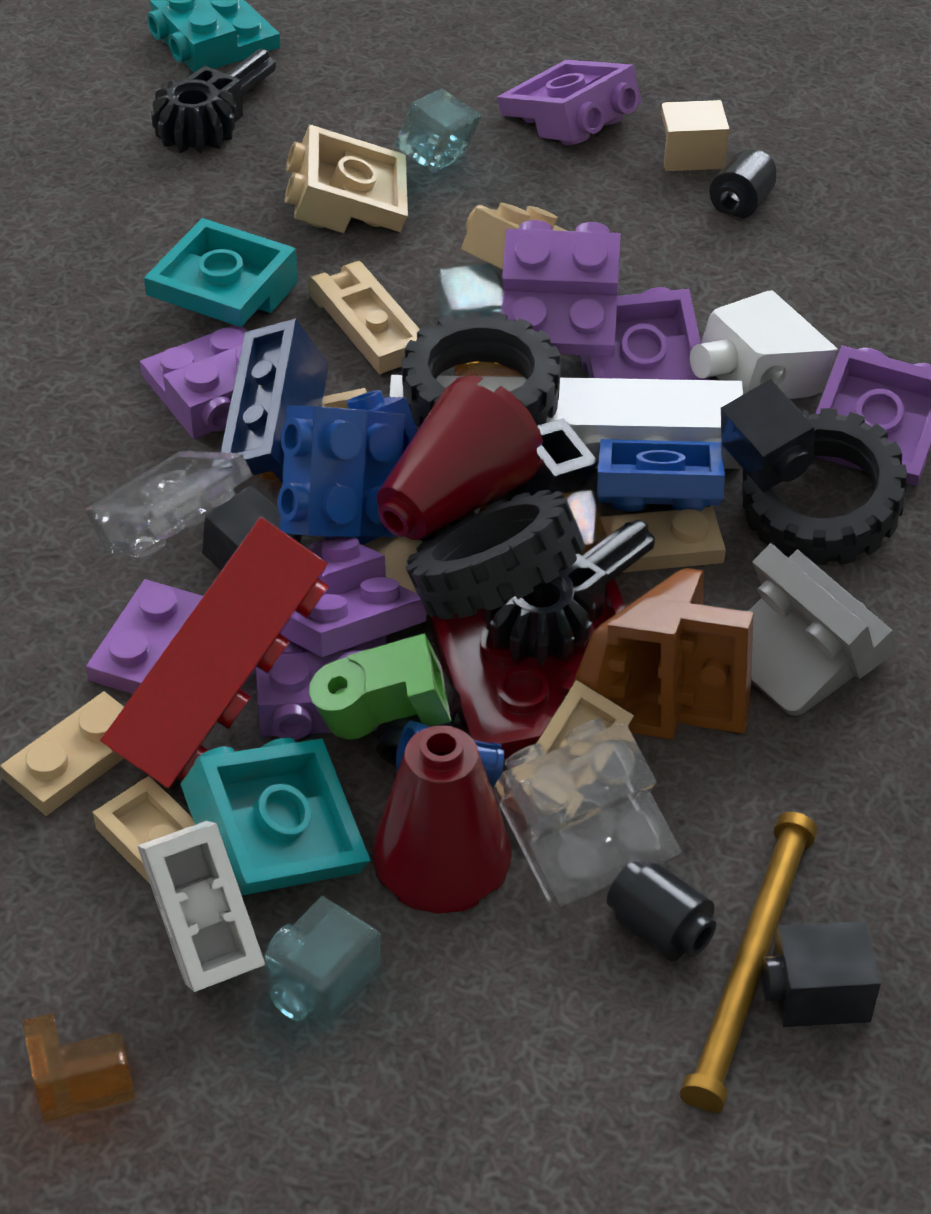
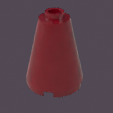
(460, 459)
(441, 827)

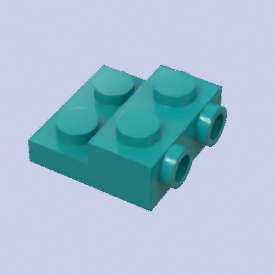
(210, 31)
(224, 273)
(277, 813)

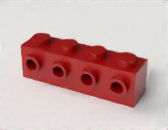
(216, 653)

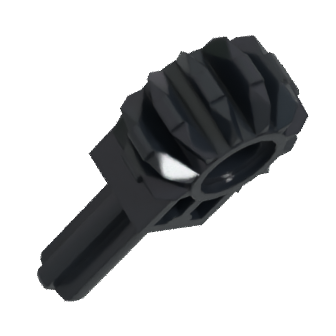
(207, 103)
(561, 612)

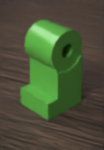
(381, 688)

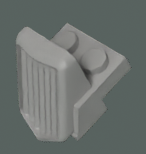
(809, 633)

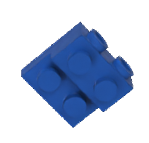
(336, 468)
(660, 473)

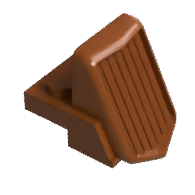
(674, 660)

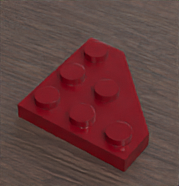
(503, 697)

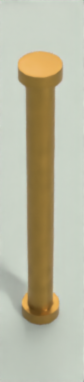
(705, 1086)

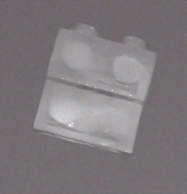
(166, 500)
(584, 811)

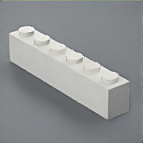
(630, 408)

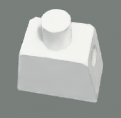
(762, 342)

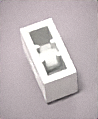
(201, 905)

